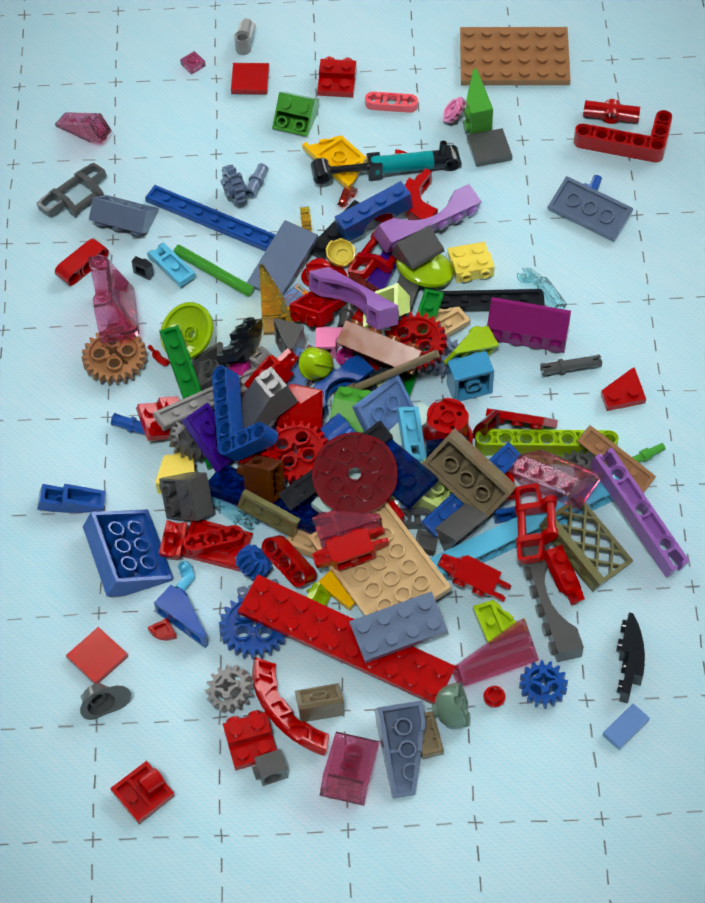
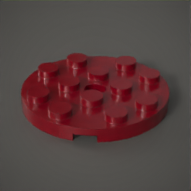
(348, 453)

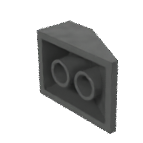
(266, 399)

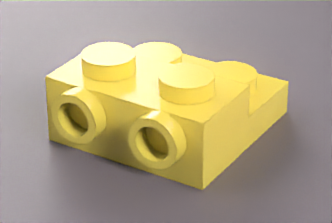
(471, 262)

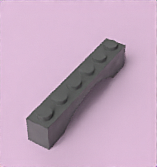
(563, 636)

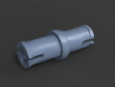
(256, 180)

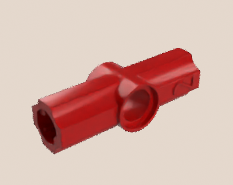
(611, 111)

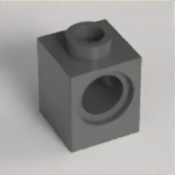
(270, 768)

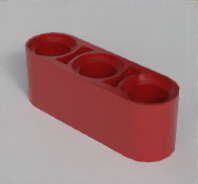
(77, 264)
(297, 565)

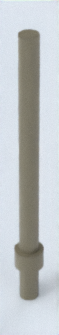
(395, 371)

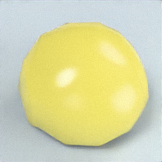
(340, 253)

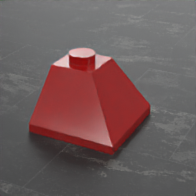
(307, 408)

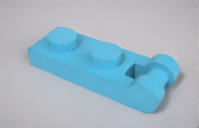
(171, 265)
(411, 431)

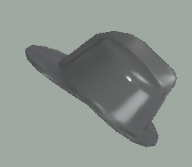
(102, 700)

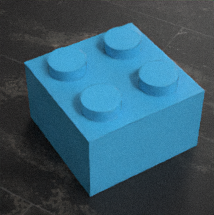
(470, 376)

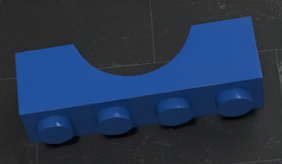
(355, 219)
(352, 371)

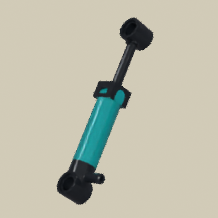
(376, 165)

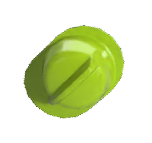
(315, 363)

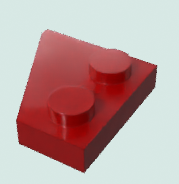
(624, 392)

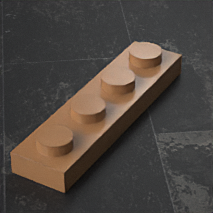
(598, 444)

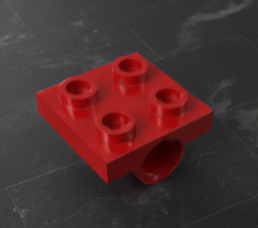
(142, 792)

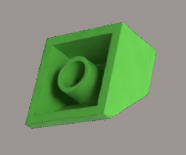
(343, 402)

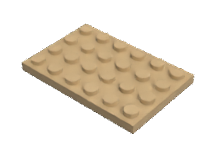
(397, 572)

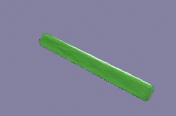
(214, 270)

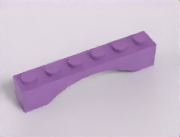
(461, 204)
(332, 284)

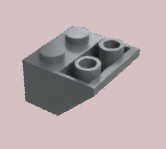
(186, 496)

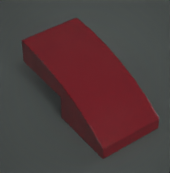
(487, 423)

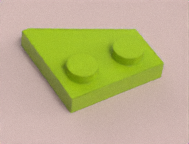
(492, 618)

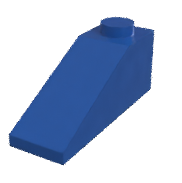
(178, 610)

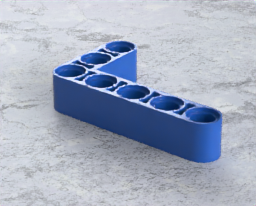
(232, 438)

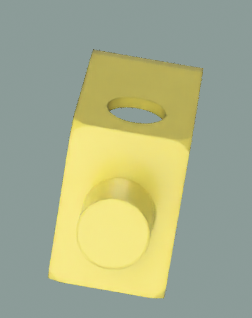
(174, 465)

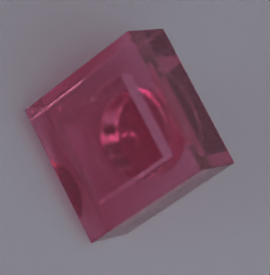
(192, 62)

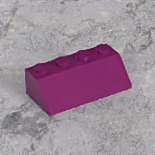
(529, 324)

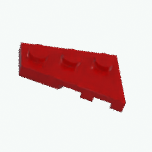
(519, 419)

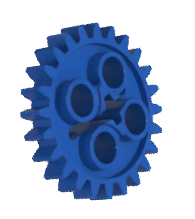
(252, 643)

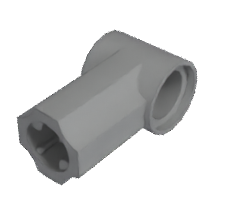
(244, 36)

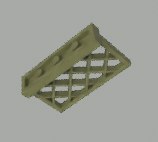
(579, 561)

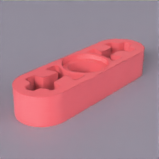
(397, 107)

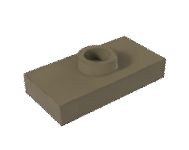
(431, 742)

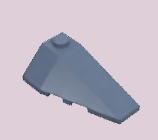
(401, 740)

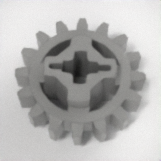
(230, 689)

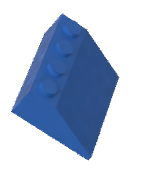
(126, 551)

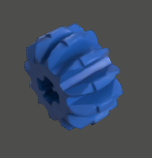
(252, 562)

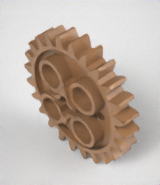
(102, 358)

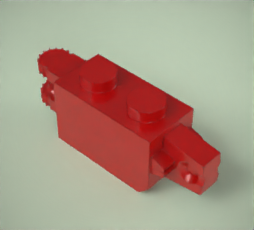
(281, 365)
(350, 549)
(474, 575)

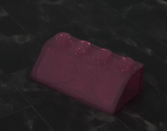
(556, 476)

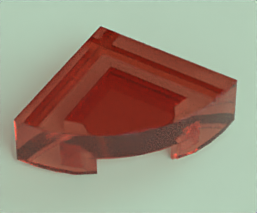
(346, 194)

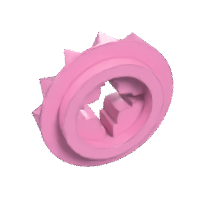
(453, 110)

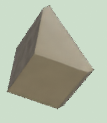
(320, 702)

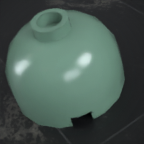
(451, 706)

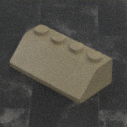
(469, 474)

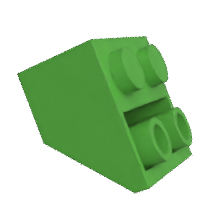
(295, 113)

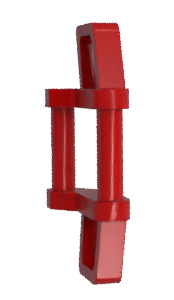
(371, 260)
(543, 505)

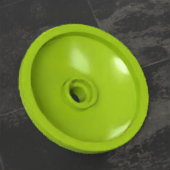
(433, 273)
(191, 319)

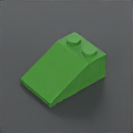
(478, 107)

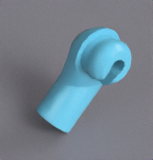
(187, 575)

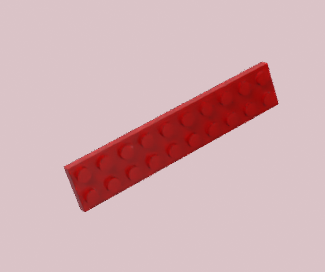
(331, 634)

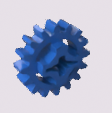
(550, 677)

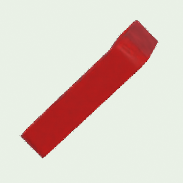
(627, 143)

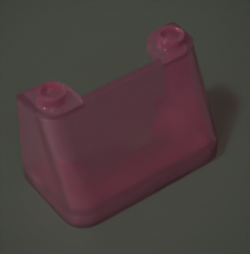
(113, 301)

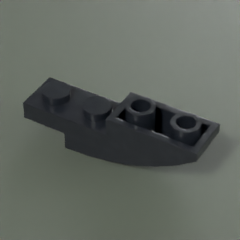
(242, 343)
(632, 655)

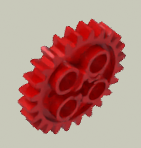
(413, 326)
(289, 437)

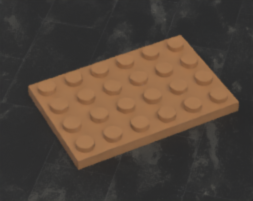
(515, 55)

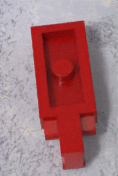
(563, 574)

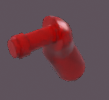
(157, 356)

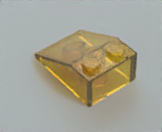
(272, 302)

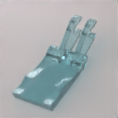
(544, 283)
(234, 514)

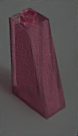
(500, 654)

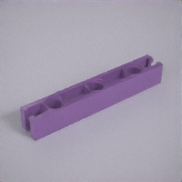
(647, 526)

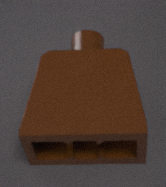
(263, 477)

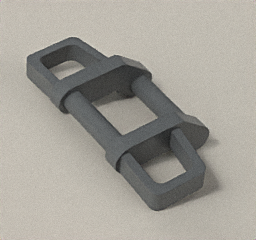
(64, 201)

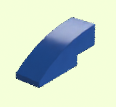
(70, 499)

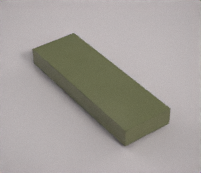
(268, 513)

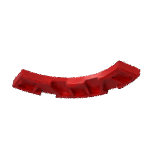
(280, 713)

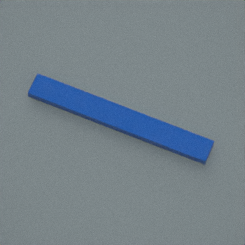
(209, 217)

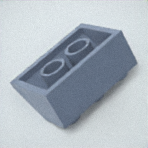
(122, 214)

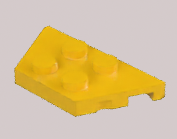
(337, 152)

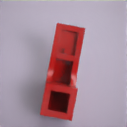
(417, 188)

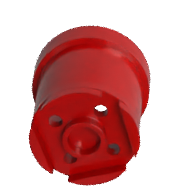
(445, 415)

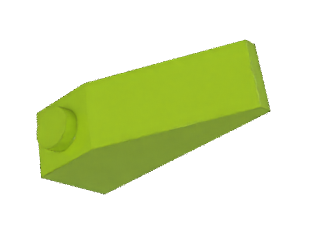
(478, 340)

